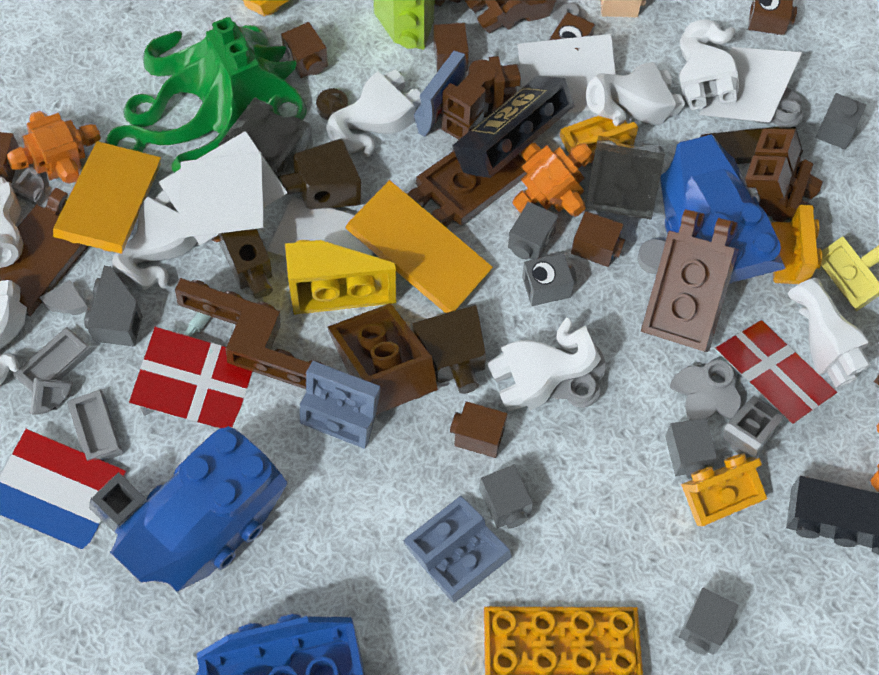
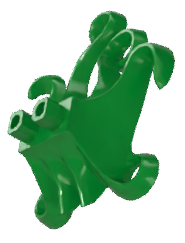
(226, 75)

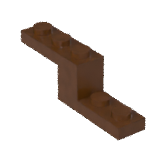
(253, 334)

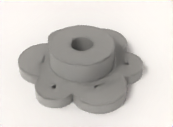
(563, 7)

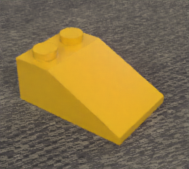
(336, 277)

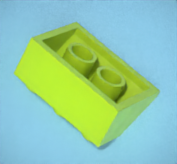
(406, 20)

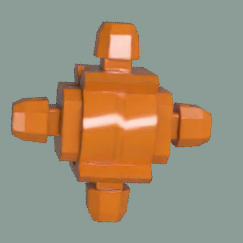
(54, 146)
(554, 178)

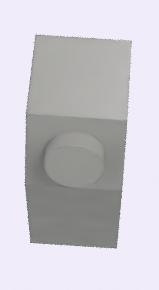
(752, 427)

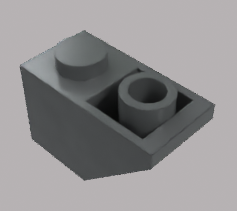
(114, 313)

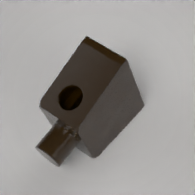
(324, 177)
(248, 260)
(455, 346)

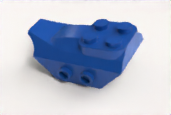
(711, 183)
(201, 512)
(286, 648)

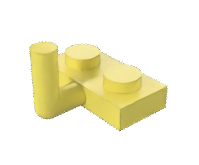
(851, 272)

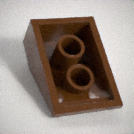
(386, 353)

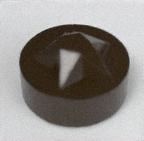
(330, 101)

